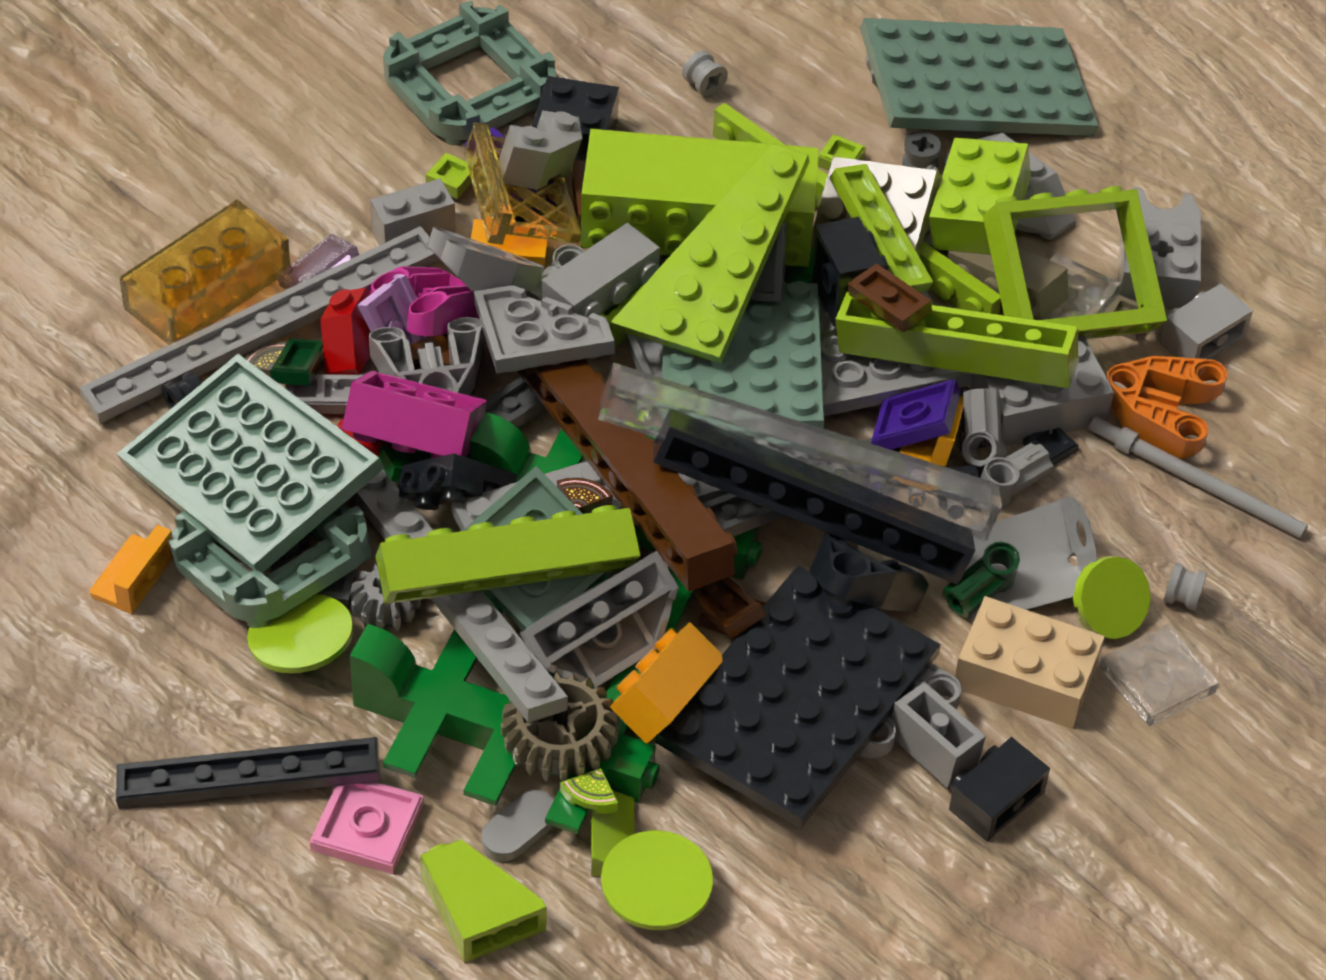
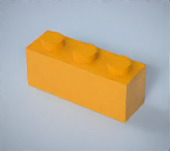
(665, 681)

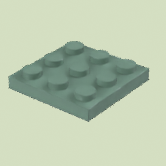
(538, 498)

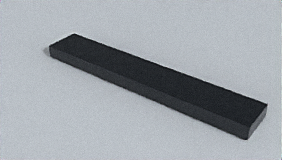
(247, 772)

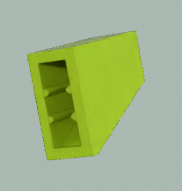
(479, 900)

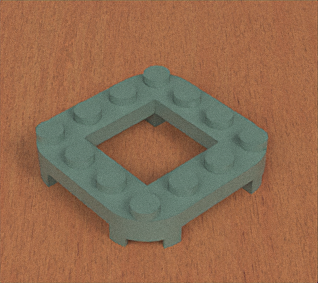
(453, 117)
(260, 597)

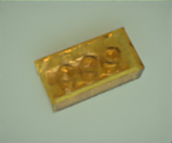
(205, 273)

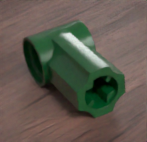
(983, 579)

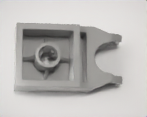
(1175, 250)

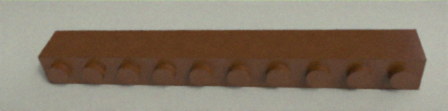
(623, 459)

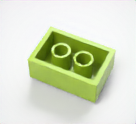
(971, 183)

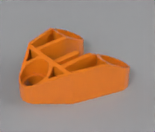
(1156, 390)

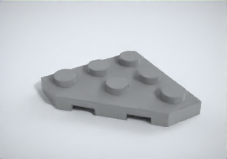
(537, 332)

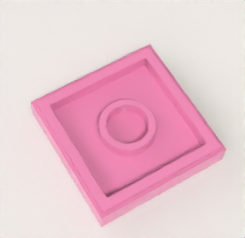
(367, 824)

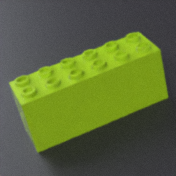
(673, 183)

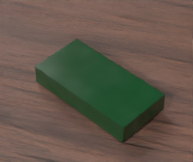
(298, 362)

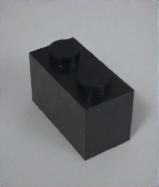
(998, 788)

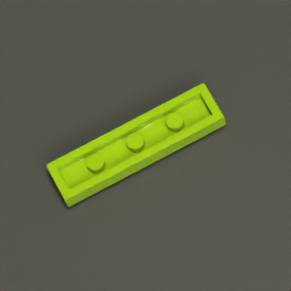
(866, 200)

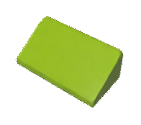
(609, 830)

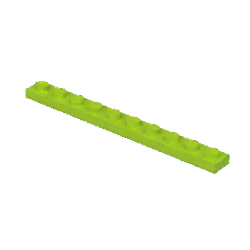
(948, 278)

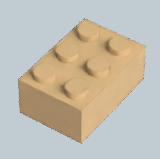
(1028, 662)

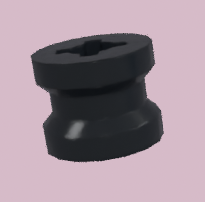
(175, 392)

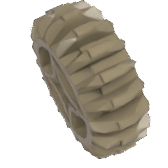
(549, 747)

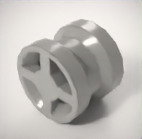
(704, 73)
(1185, 586)

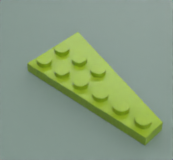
(709, 278)

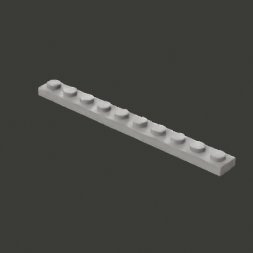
(250, 327)
(471, 613)

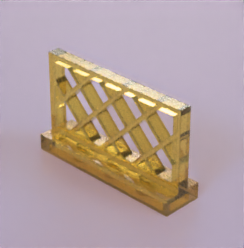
(499, 208)

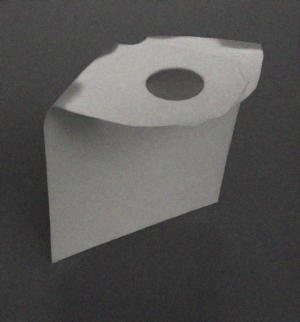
(1044, 543)

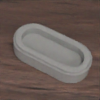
(517, 826)

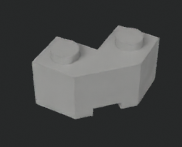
(540, 153)

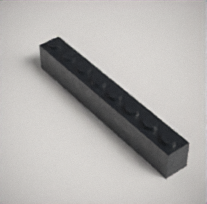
(813, 496)

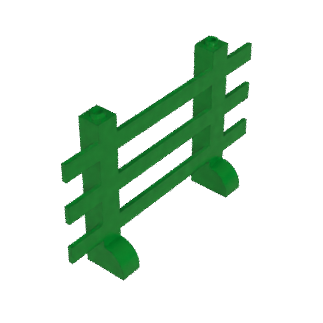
(448, 706)

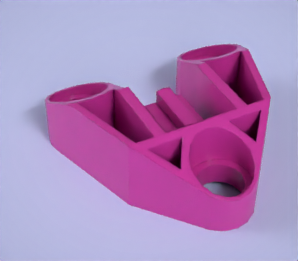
(439, 299)

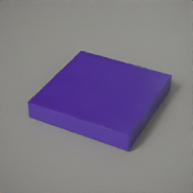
(917, 415)

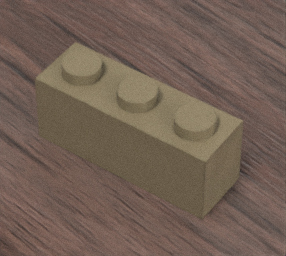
(1043, 278)

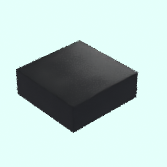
(1057, 444)

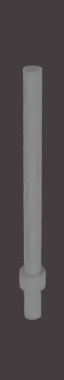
(1129, 441)

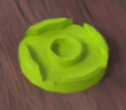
(1112, 597)

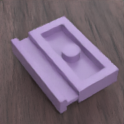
(390, 306)

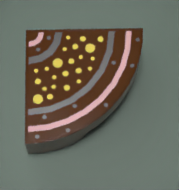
(585, 493)

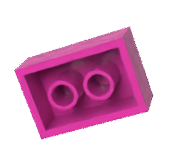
(411, 415)

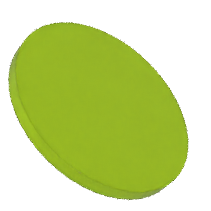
(303, 637)
(656, 880)

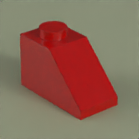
(345, 333)

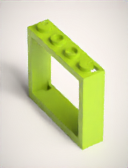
(1137, 248)

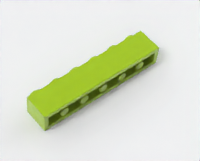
(965, 343)
(506, 554)

